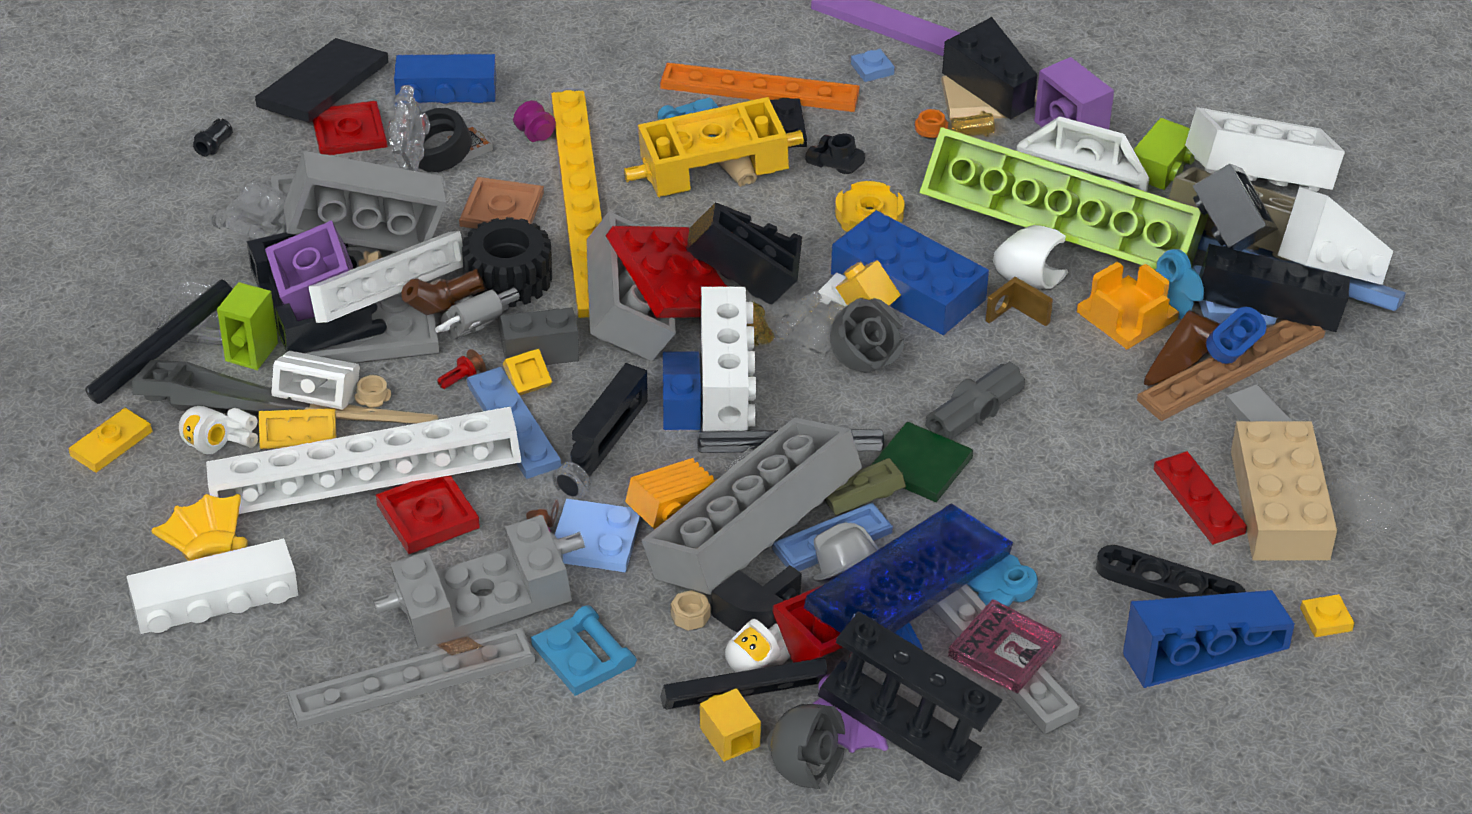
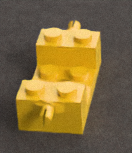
(682, 142)

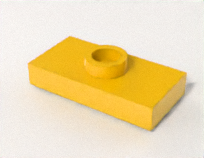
(295, 427)
(110, 440)

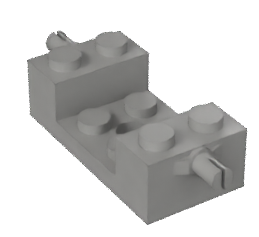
(522, 578)

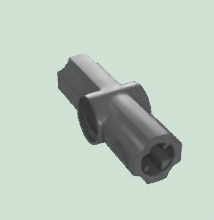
(976, 401)

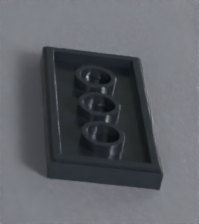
(321, 80)

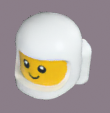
(211, 429)
(756, 647)

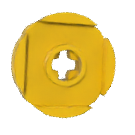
(851, 206)

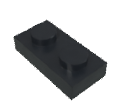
(790, 116)

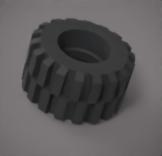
(510, 256)

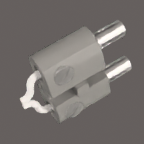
(475, 313)

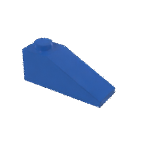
(681, 391)

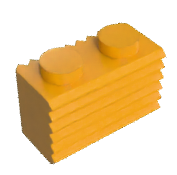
(666, 490)

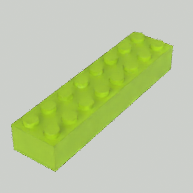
(1050, 195)

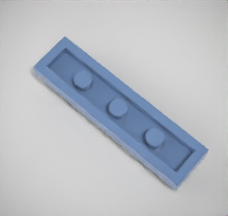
(496, 391)

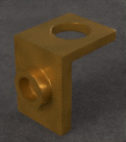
(1021, 297)

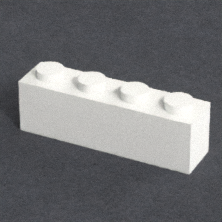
(212, 586)

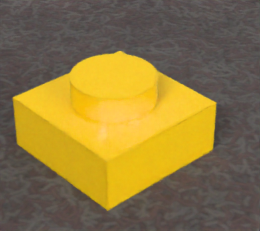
(527, 372)
(1327, 615)

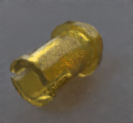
(974, 124)
(761, 328)

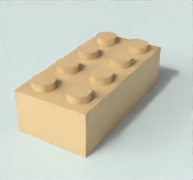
(1283, 490)

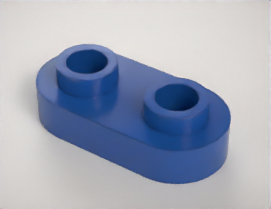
(1236, 335)

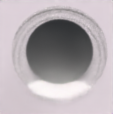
(571, 480)

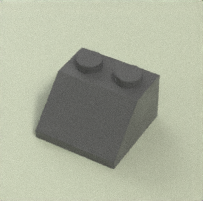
(549, 331)

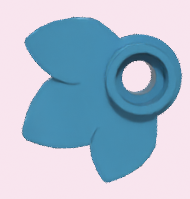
(1184, 282)
(1006, 582)

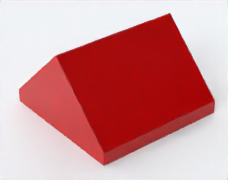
(802, 631)

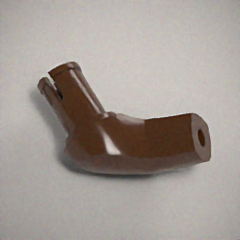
(440, 293)

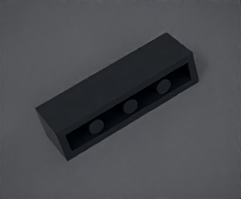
(1274, 287)

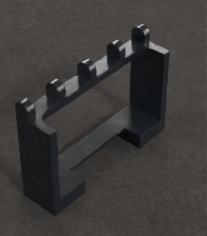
(306, 334)

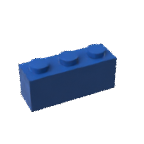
(447, 77)

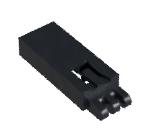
(609, 417)

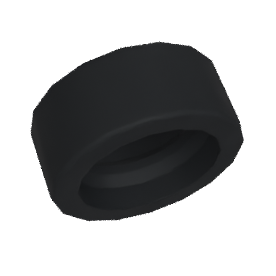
(451, 151)

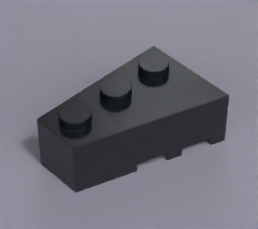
(991, 68)
(746, 251)

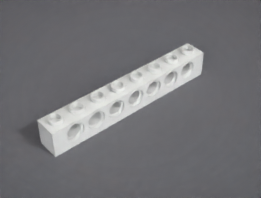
(367, 460)

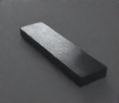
(747, 683)

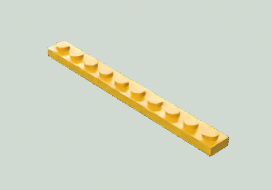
(578, 184)

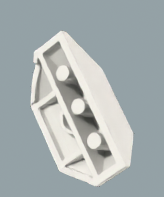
(1087, 150)

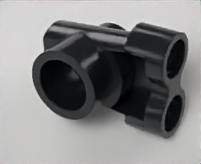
(837, 153)

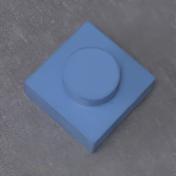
(872, 65)

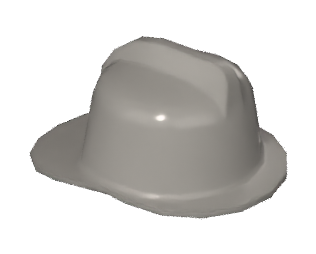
(842, 548)

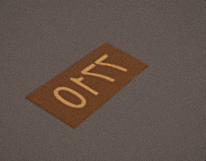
(459, 645)

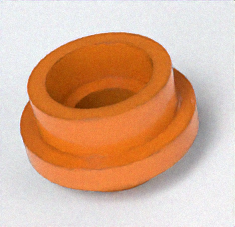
(930, 122)

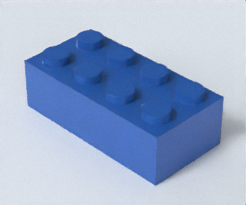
(932, 279)

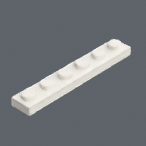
(385, 276)

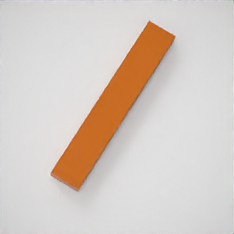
(756, 86)

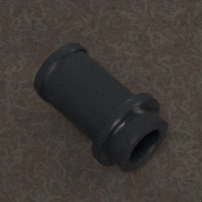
(208, 141)

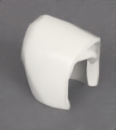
(1025, 257)

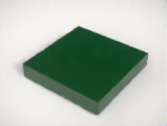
(926, 460)

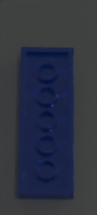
(911, 572)

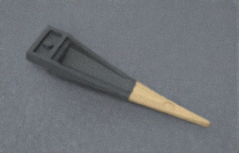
(197, 386)

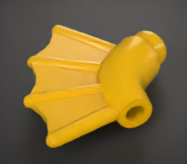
(203, 527)

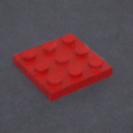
(664, 268)

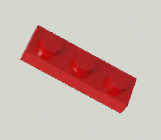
(1200, 498)

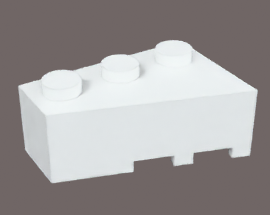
(1333, 240)

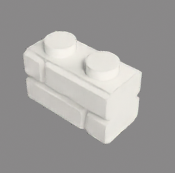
(315, 380)

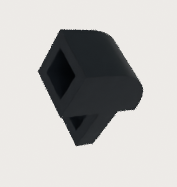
(744, 599)

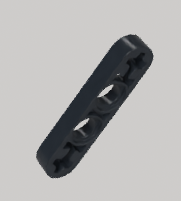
(1171, 573)

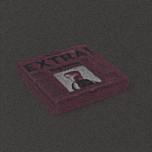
(1004, 646)

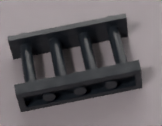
(895, 717)

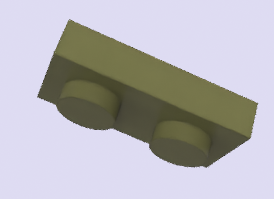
(866, 485)

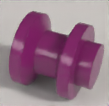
(534, 121)

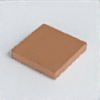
(500, 200)

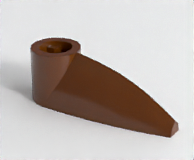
(1182, 348)

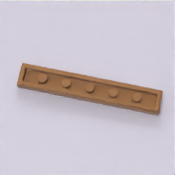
(1213, 376)

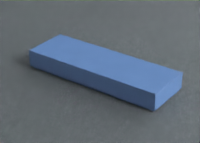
(799, 548)

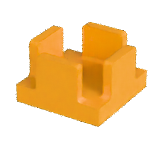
(1127, 307)

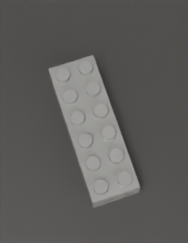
(752, 505)

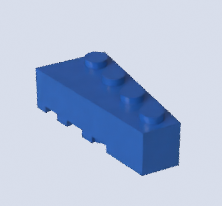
(1203, 633)

